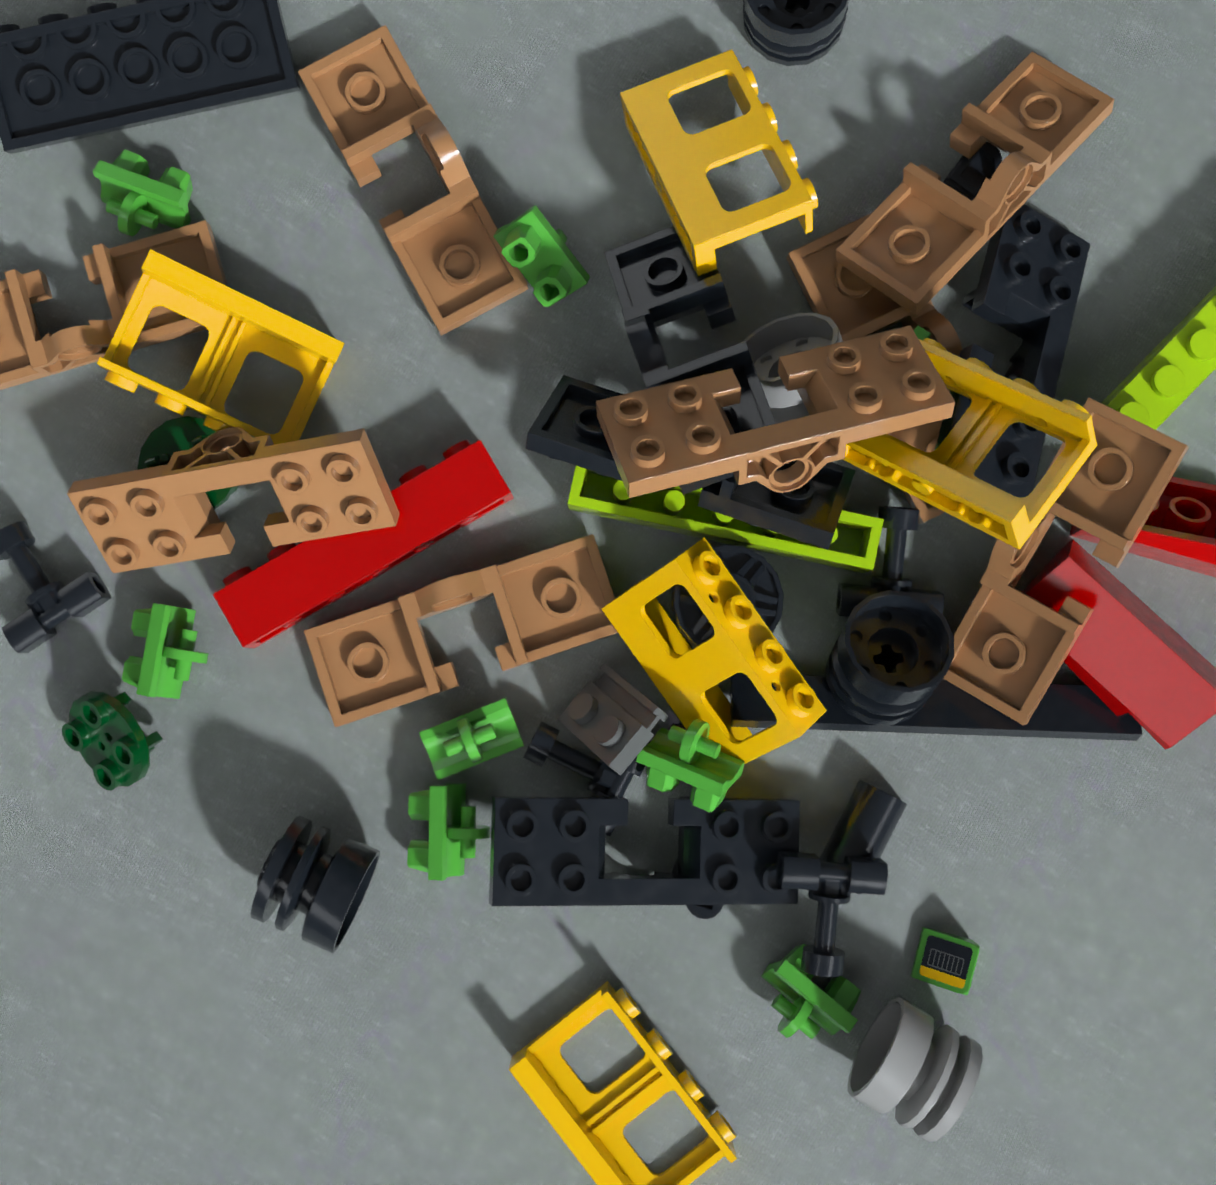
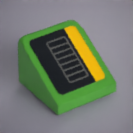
(945, 960)

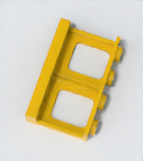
(681, 160)
(235, 330)
(947, 474)
(739, 645)
(595, 1121)

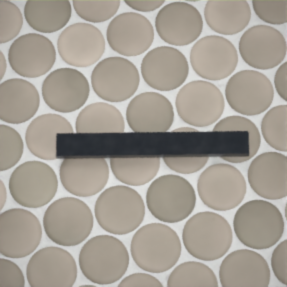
(1062, 713)

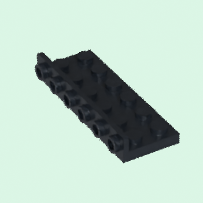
(137, 67)

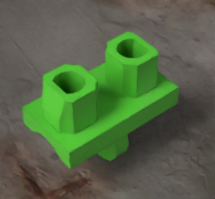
(142, 199)
(541, 256)
(166, 652)
(472, 738)
(690, 758)
(450, 831)
(827, 1007)

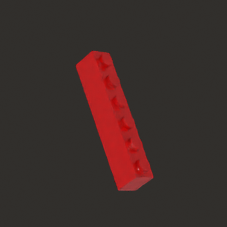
(323, 570)

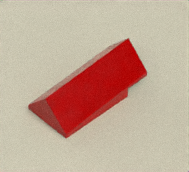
(1178, 529)
(1128, 650)

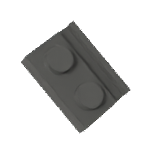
(612, 719)

